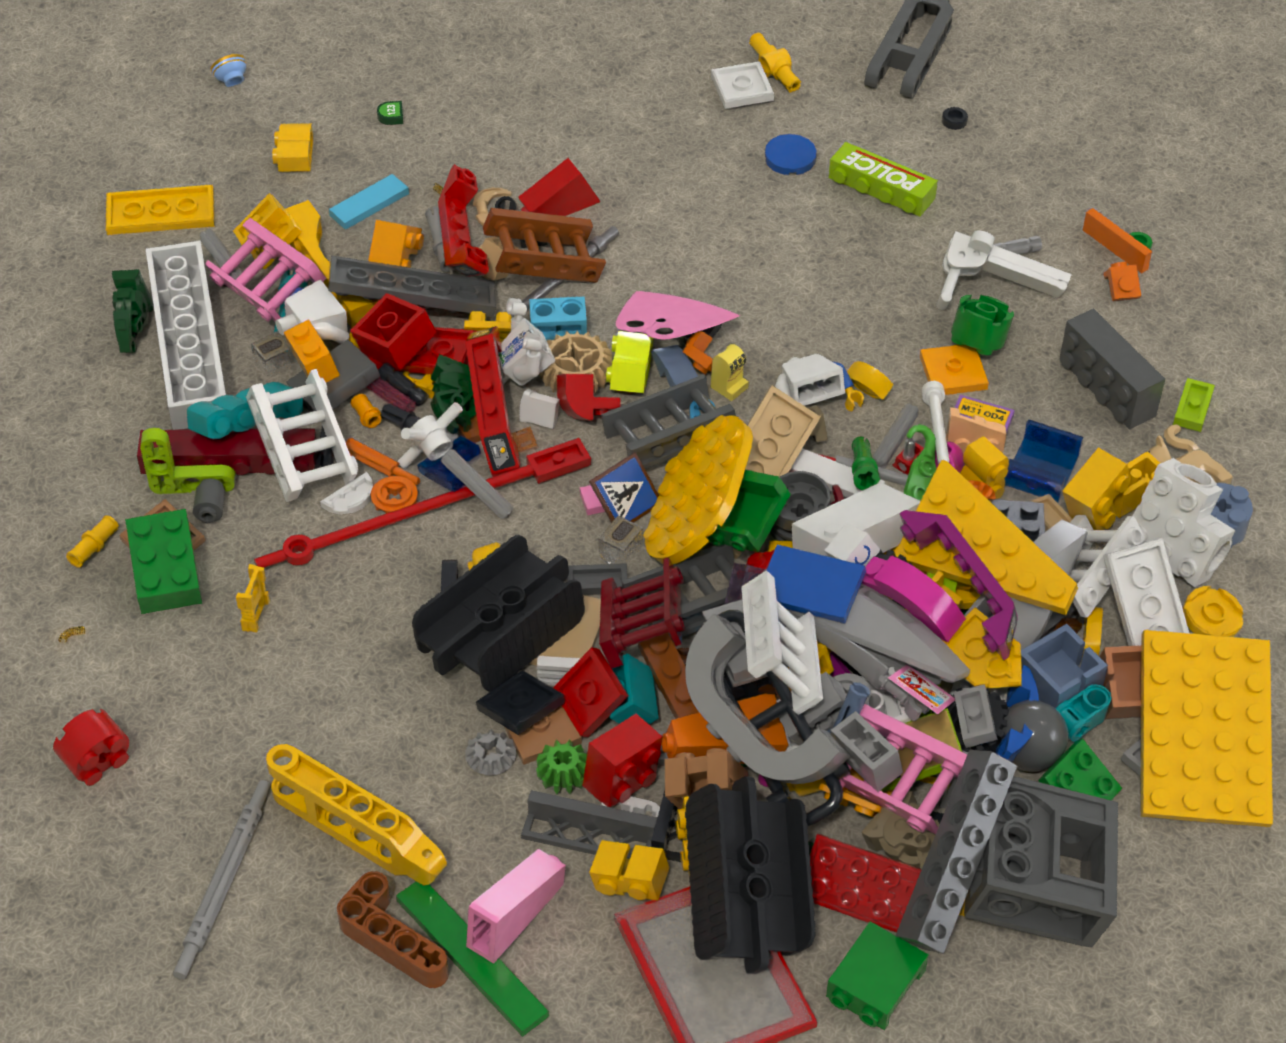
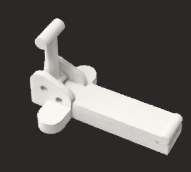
(969, 254)

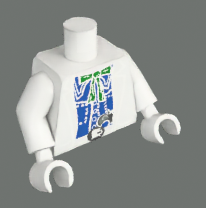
(524, 349)

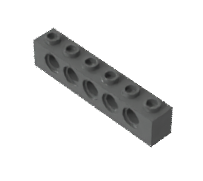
(956, 850)

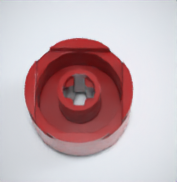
(92, 746)

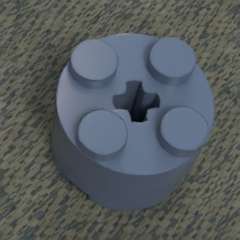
(1234, 510)

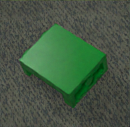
(754, 512)
(875, 975)

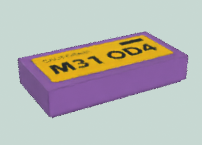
(990, 412)

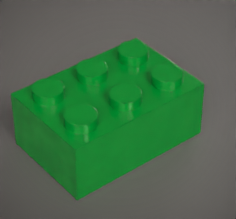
(163, 561)

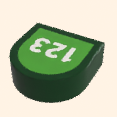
(390, 113)

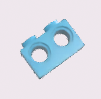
(558, 315)

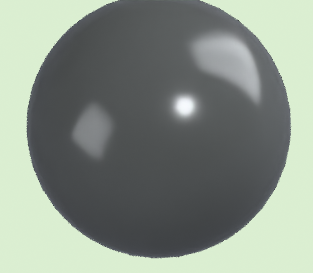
(1048, 736)

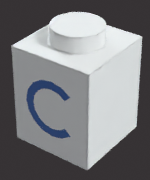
(852, 546)

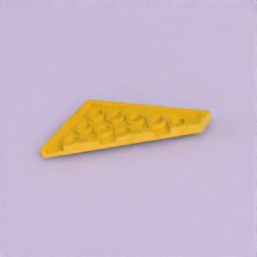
(1003, 548)

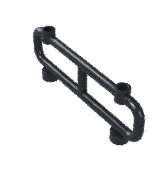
(778, 792)

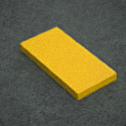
(159, 209)

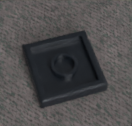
(520, 702)

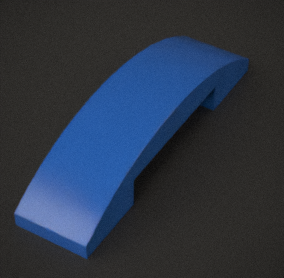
(1014, 740)

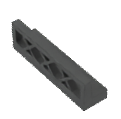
(586, 817)

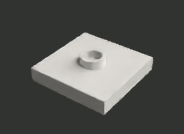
(742, 85)

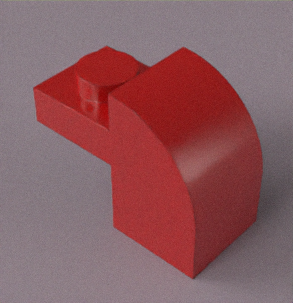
(577, 397)

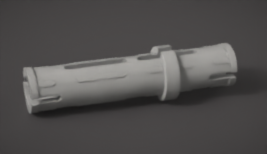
(435, 228)

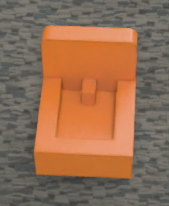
(1123, 281)
(695, 349)

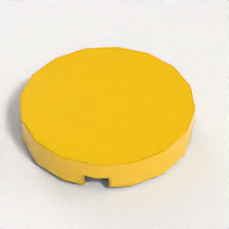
(1213, 612)

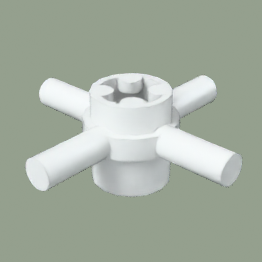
(430, 436)

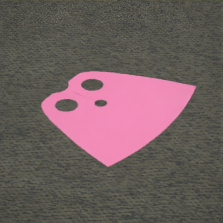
(681, 315)

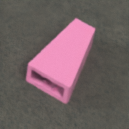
(512, 904)

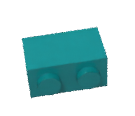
(639, 685)

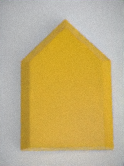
(985, 666)

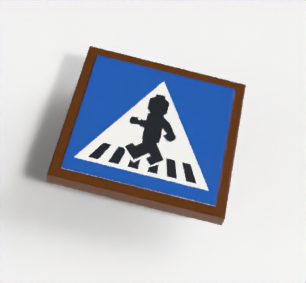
(625, 490)

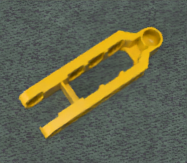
(315, 804)

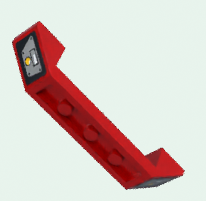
(458, 252)
(490, 401)

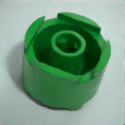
(981, 323)

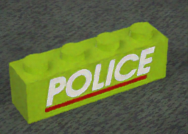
(882, 179)

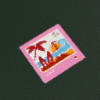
(922, 689)

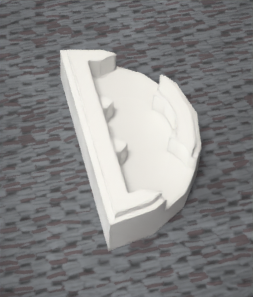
(350, 497)

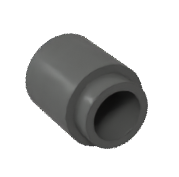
(209, 500)

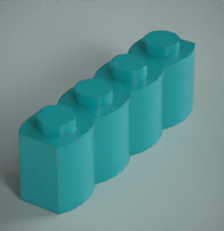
(233, 412)

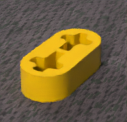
(1093, 630)

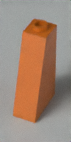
(691, 735)

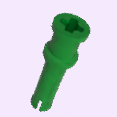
(864, 466)

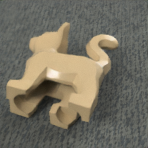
(1194, 456)

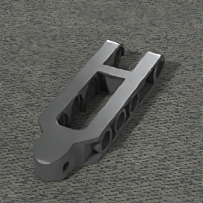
(906, 58)

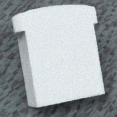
(539, 409)

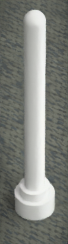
(933, 395)

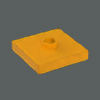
(955, 368)

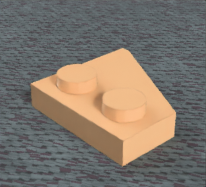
(966, 430)

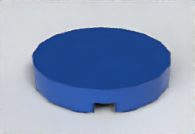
(790, 154)

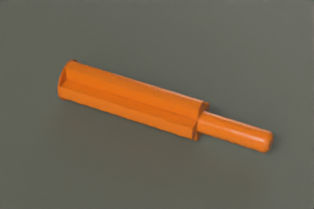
(377, 460)

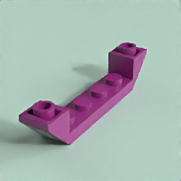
(926, 528)

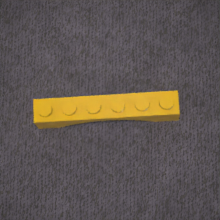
(308, 245)

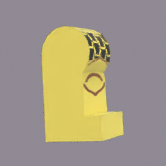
(728, 372)

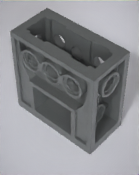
(1020, 868)

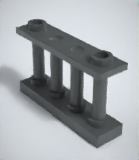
(646, 411)
(694, 569)

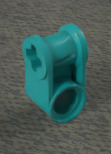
(1081, 714)

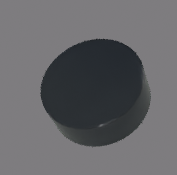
(954, 118)

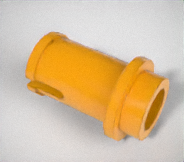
(368, 414)

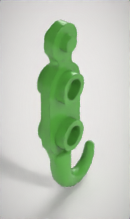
(923, 466)

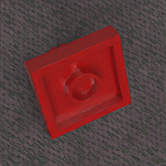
(590, 692)

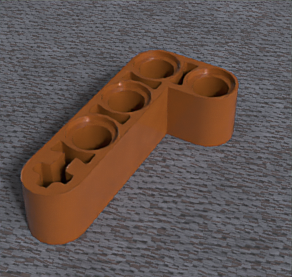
(424, 963)

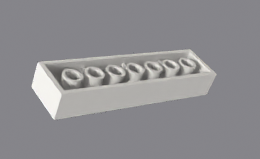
(185, 328)

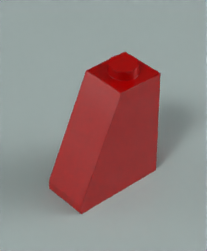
(559, 192)

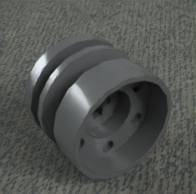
(807, 496)

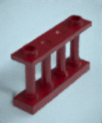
(615, 608)

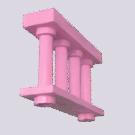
(273, 247)
(925, 750)

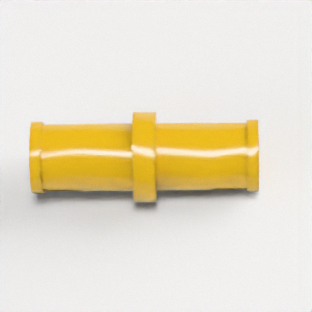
(92, 541)

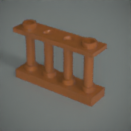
(543, 228)

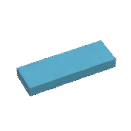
(368, 201)

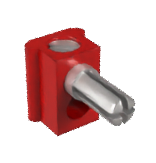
(906, 457)

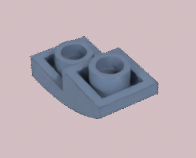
(673, 364)

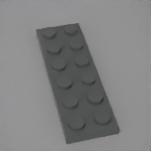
(413, 285)

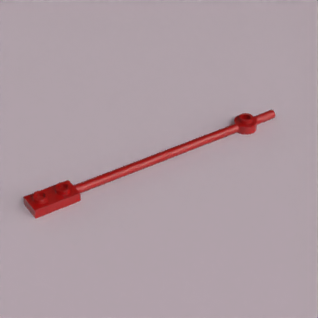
(542, 465)

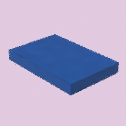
(815, 583)

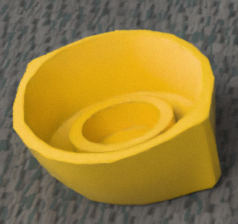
(869, 380)

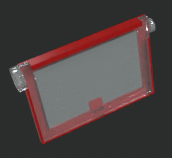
(713, 996)

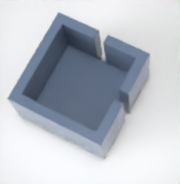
(1056, 664)

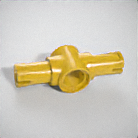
(775, 62)

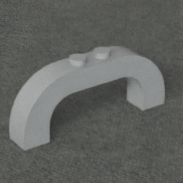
(704, 679)

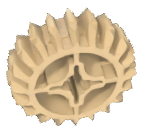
(578, 355)

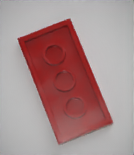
(446, 342)

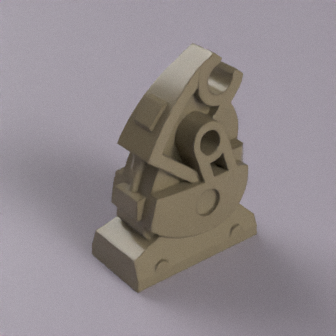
(897, 838)

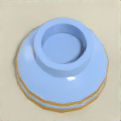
(229, 68)

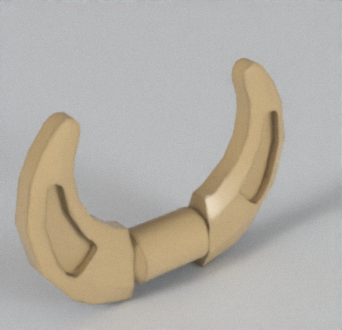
(483, 198)

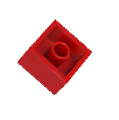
(393, 331)
(622, 761)

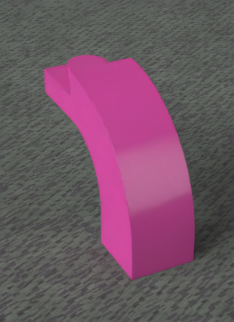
(916, 594)

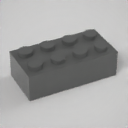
(1111, 369)

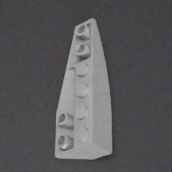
(1063, 546)
(895, 632)

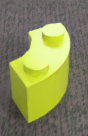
(631, 361)

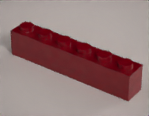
(238, 450)

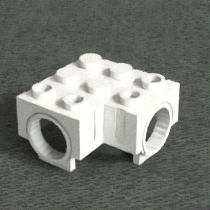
(1182, 516)

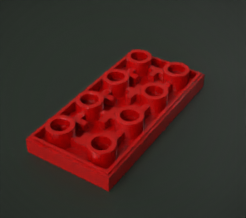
(861, 882)

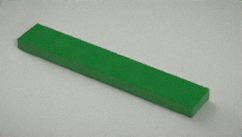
(491, 979)

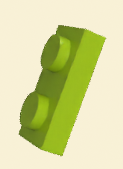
(1194, 404)

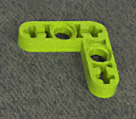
(176, 476)

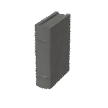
(355, 374)

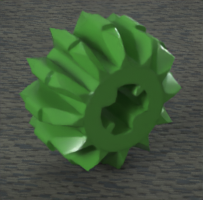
(561, 766)

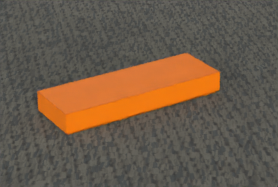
(1117, 240)

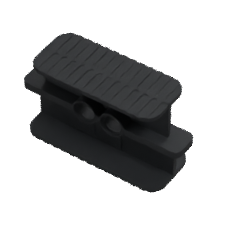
(500, 614)
(725, 914)

